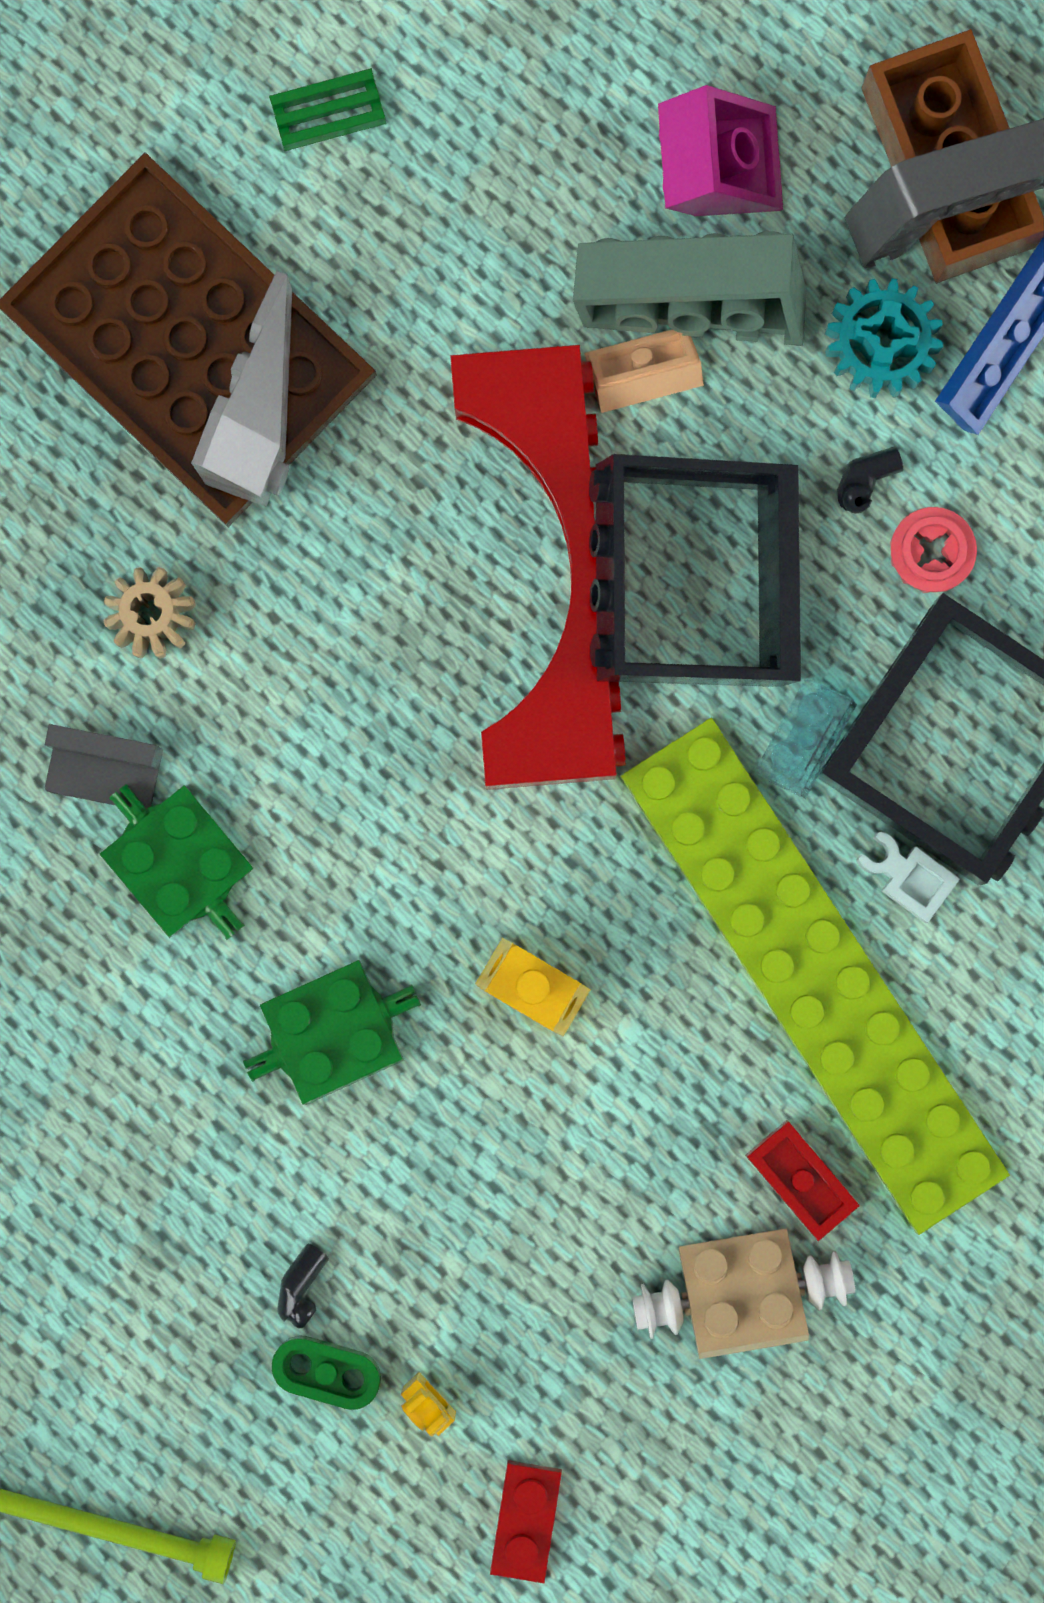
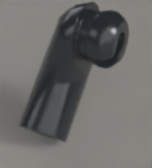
(861, 476)
(294, 1284)

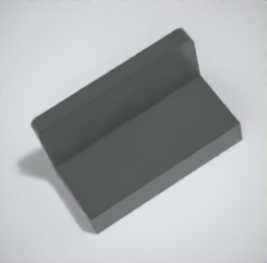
(99, 764)

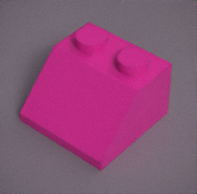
(719, 154)

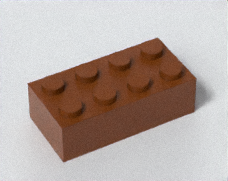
(938, 101)

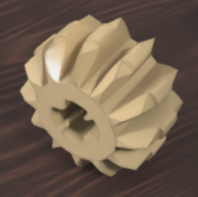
(165, 597)

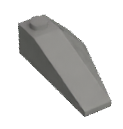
(247, 433)

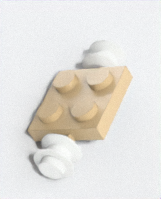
(743, 1294)

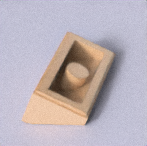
(644, 369)

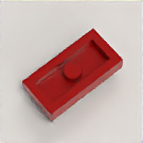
(802, 1180)
(525, 1521)

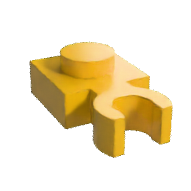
(426, 1406)

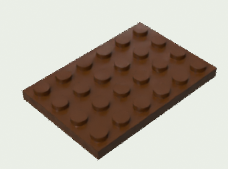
(150, 313)

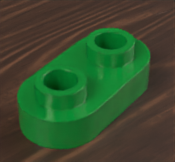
(325, 1378)

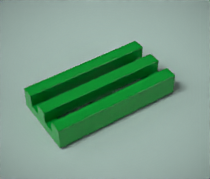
(322, 90)

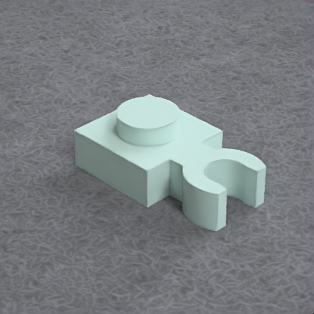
(914, 881)

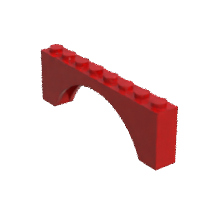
(538, 412)

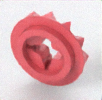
(930, 524)

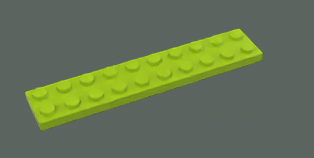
(815, 976)

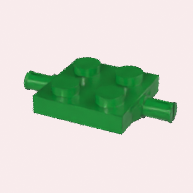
(176, 861)
(331, 1032)

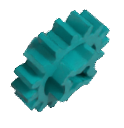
(905, 339)

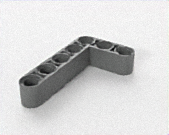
(942, 185)

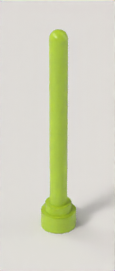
(208, 1556)

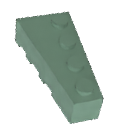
(693, 285)

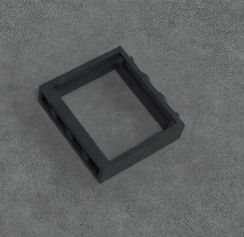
(776, 568)
(835, 773)

